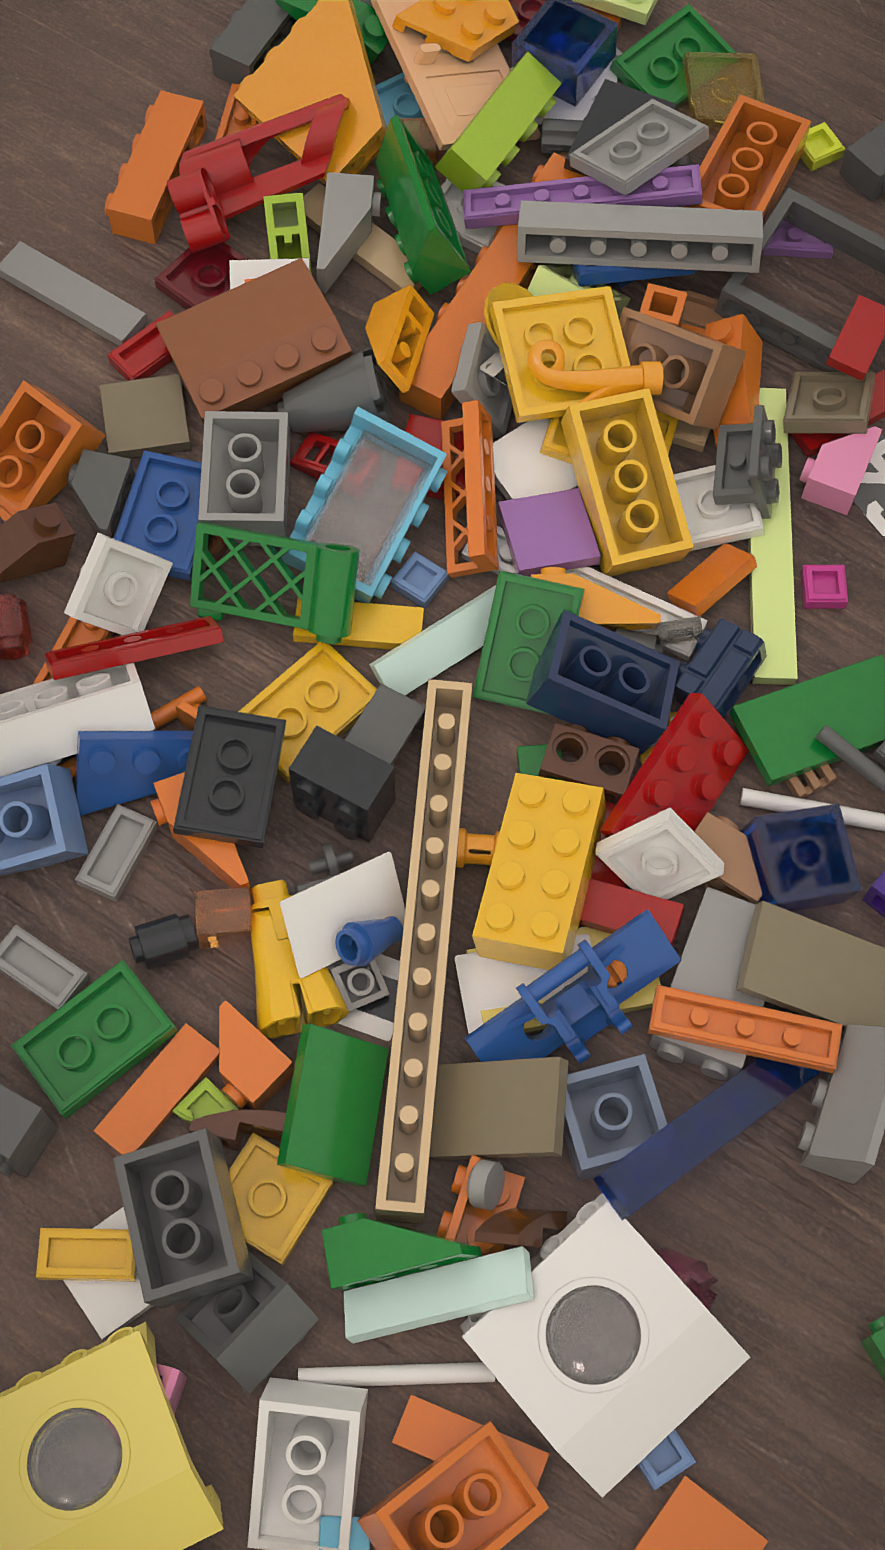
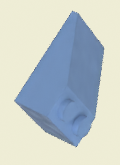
(39, 819)

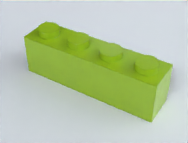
(499, 125)

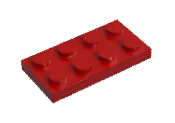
(683, 769)

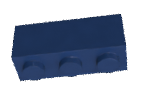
(604, 682)

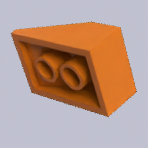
(38, 448)
(461, 1501)

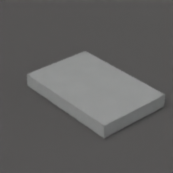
(639, 146)

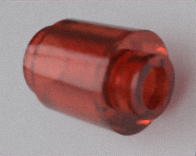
(14, 628)

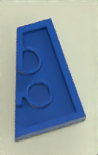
(125, 764)

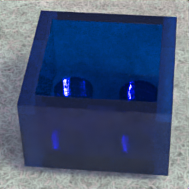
(570, 44)

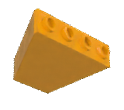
(314, 63)

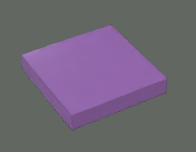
(548, 532)

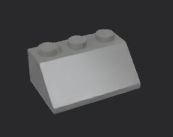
(246, 471)
(849, 1108)

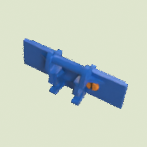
(615, 972)

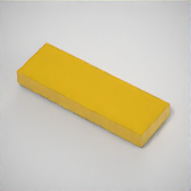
(374, 626)

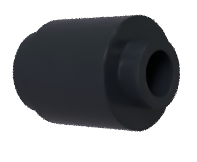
(163, 940)

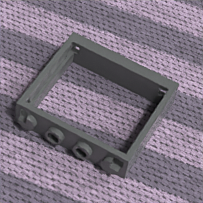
(774, 321)

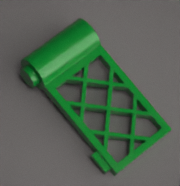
(326, 591)

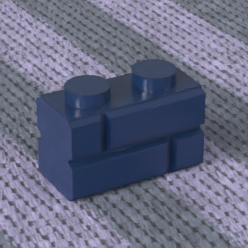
(721, 666)

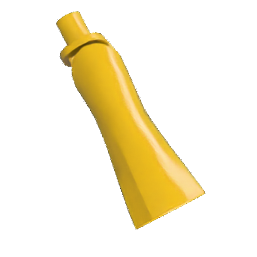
(283, 997)

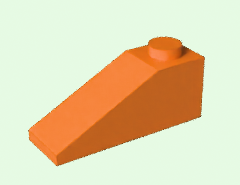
(745, 393)
(215, 855)

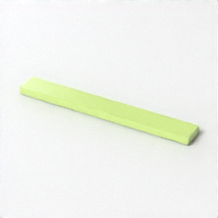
(773, 579)

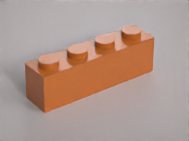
(142, 194)

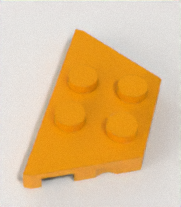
(460, 26)

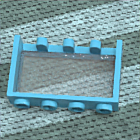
(370, 498)

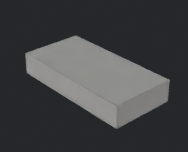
(116, 853)
(40, 968)

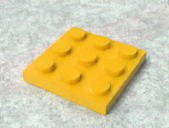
(577, 320)

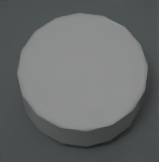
(485, 1184)

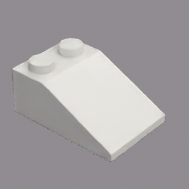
(305, 1463)

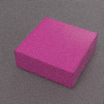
(824, 586)

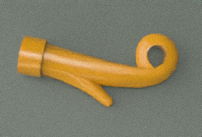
(599, 382)

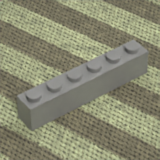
(640, 236)

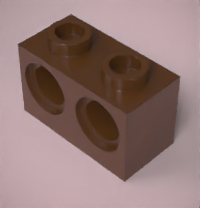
(591, 754)

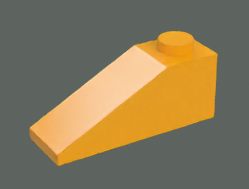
(398, 334)
(603, 605)

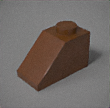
(34, 542)

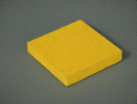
(273, 1199)

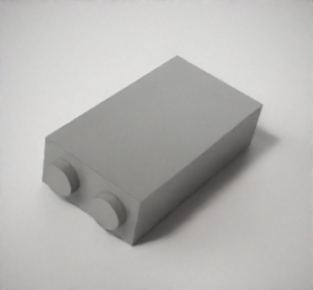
(712, 968)

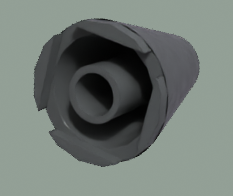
(334, 394)

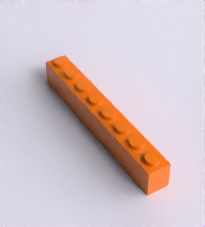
(495, 264)

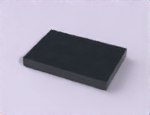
(610, 106)
(230, 777)

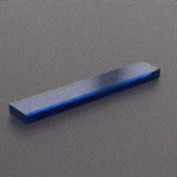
(698, 1133)

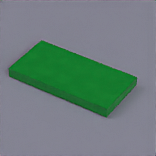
(784, 723)

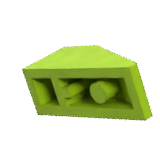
(286, 226)

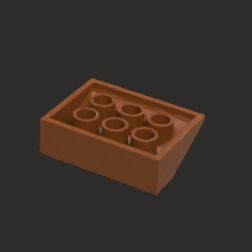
(254, 341)

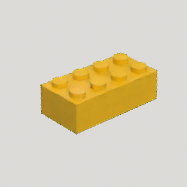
(626, 482)
(540, 872)

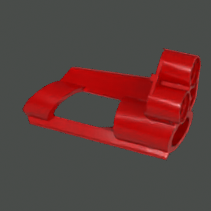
(217, 175)

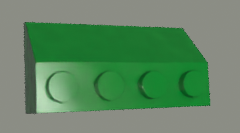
(419, 211)

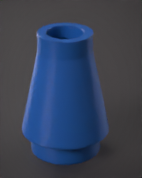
(365, 940)

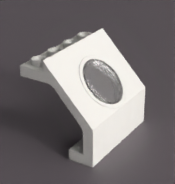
(606, 1346)

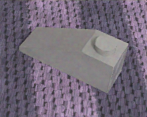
(345, 223)

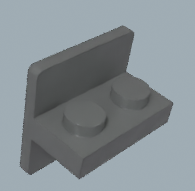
(748, 464)

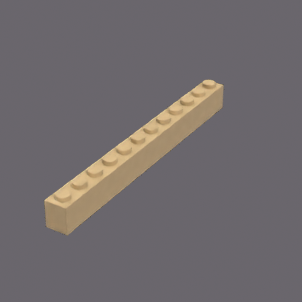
(424, 956)

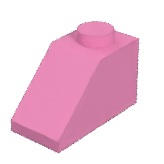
(838, 470)

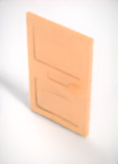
(443, 84)

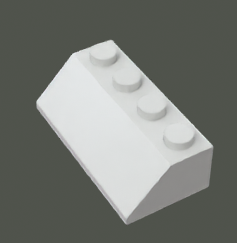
(44, 718)

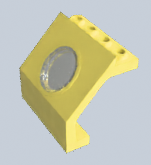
(99, 1456)

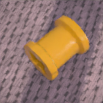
(475, 848)

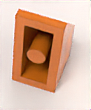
(248, 1061)

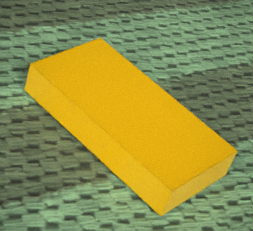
(85, 1255)

